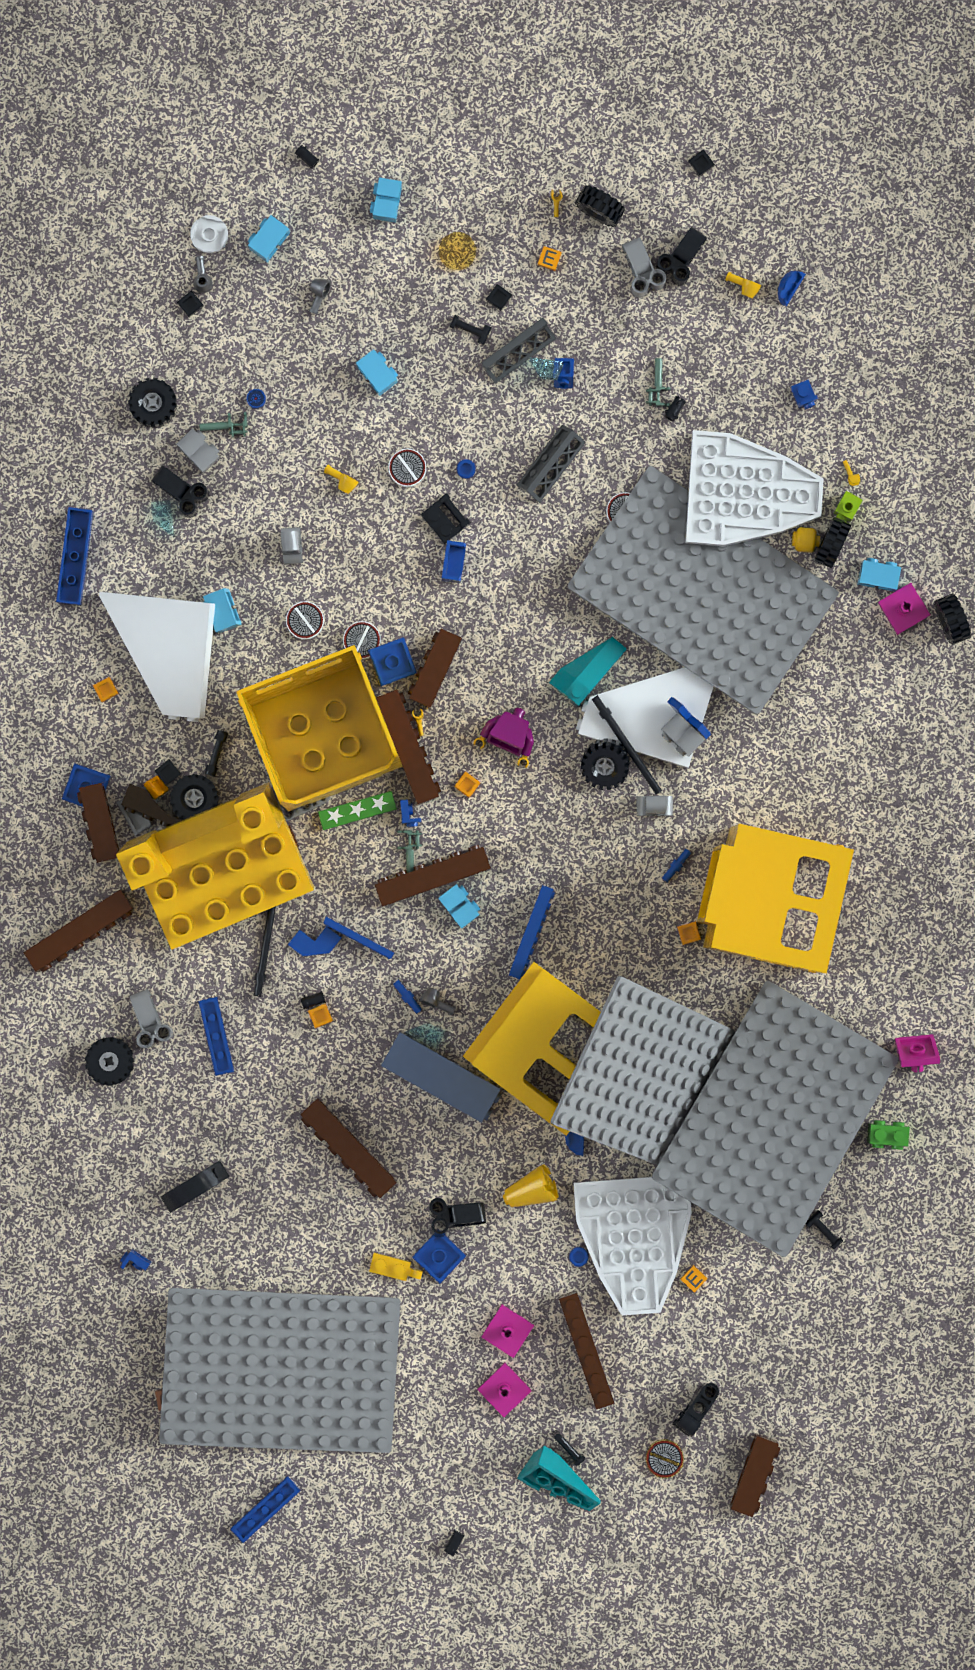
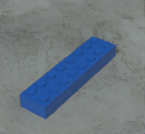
(74, 556)
(530, 935)

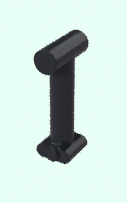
(482, 334)
(815, 1220)
(578, 1458)

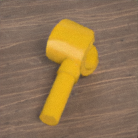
(556, 202)
(852, 479)
(419, 722)

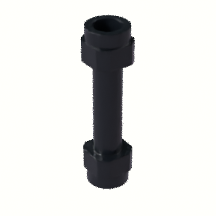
(220, 737)

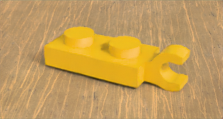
(393, 1267)

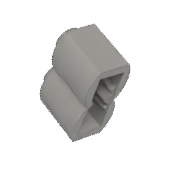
(198, 451)
(682, 735)

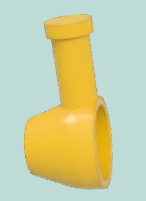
(749, 287)
(346, 482)

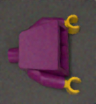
(509, 733)

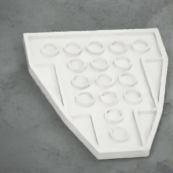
(745, 491)
(633, 1237)

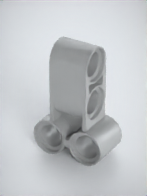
(642, 268)
(291, 545)
(654, 805)
(148, 1018)

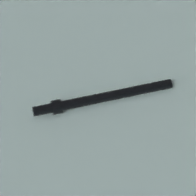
(605, 713)
(260, 976)

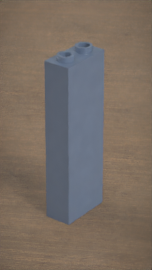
(441, 1077)

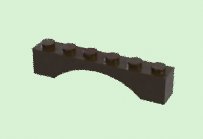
(141, 800)

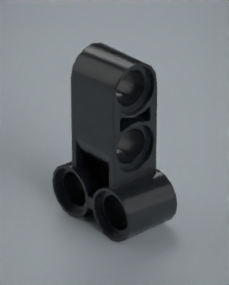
(682, 256)
(180, 490)
(456, 1215)
(690, 1420)

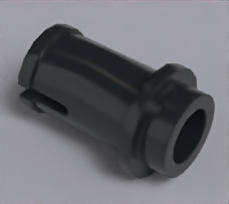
(306, 156)
(674, 409)
(312, 1000)
(453, 1543)

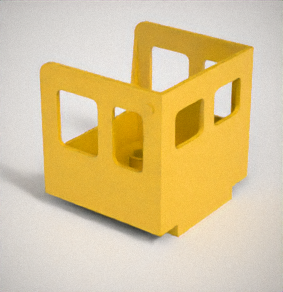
(319, 729)
(753, 890)
(522, 1034)

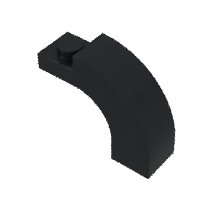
(195, 1186)

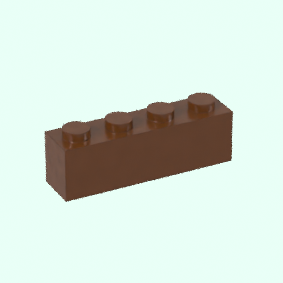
(435, 668)
(99, 822)
(754, 1474)

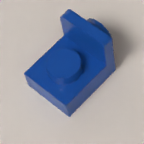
(566, 375)
(804, 395)
(406, 810)
(138, 1260)

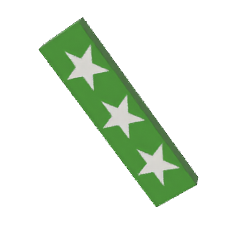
(357, 810)

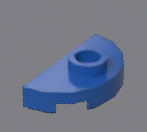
(789, 285)
(575, 1143)

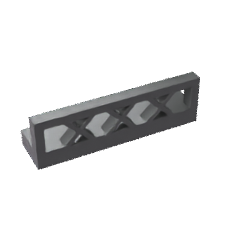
(513, 345)
(548, 460)

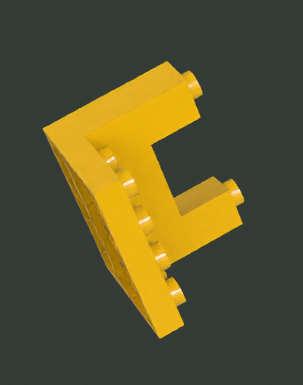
(217, 866)

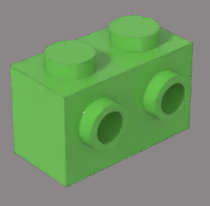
(883, 1134)

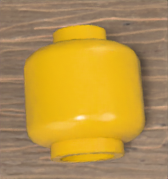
(805, 539)

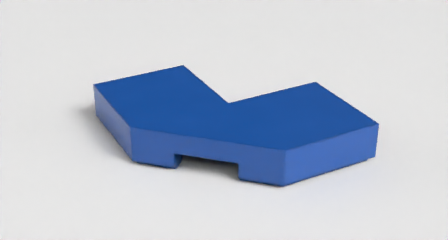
(695, 723)
(323, 944)

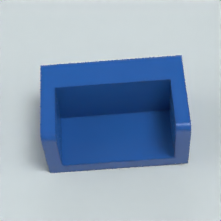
(453, 561)

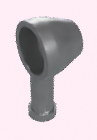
(202, 275)
(317, 287)
(431, 998)

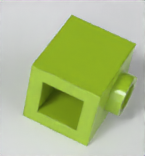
(847, 507)

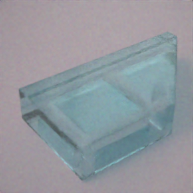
(547, 368)
(163, 515)
(427, 1033)

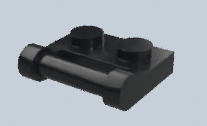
(439, 521)

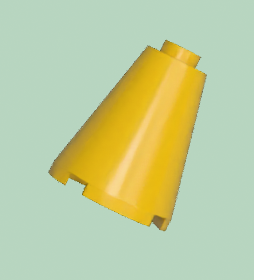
(532, 1189)

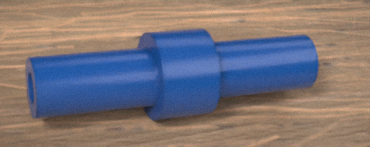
(676, 865)
(407, 996)

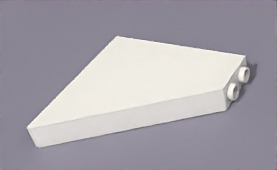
(169, 646)
(643, 711)

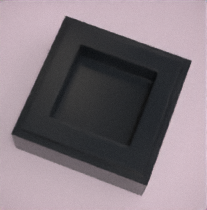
(701, 163)
(499, 297)
(190, 304)
(167, 772)

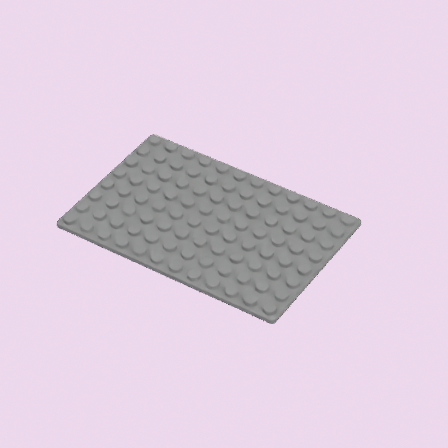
(717, 610)
(640, 1071)
(775, 1118)
(279, 1370)

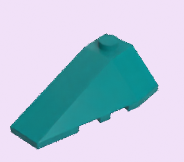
(585, 672)
(552, 1473)

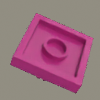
(903, 608)
(917, 1051)
(507, 1330)
(504, 1389)

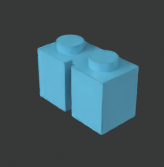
(386, 200)
(268, 237)
(377, 372)
(874, 574)
(224, 616)
(459, 906)

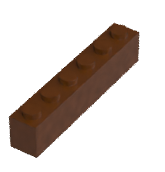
(407, 746)
(432, 876)
(78, 931)
(349, 1148)
(586, 1349)

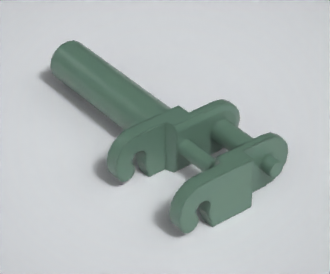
(658, 385)
(225, 425)
(409, 851)

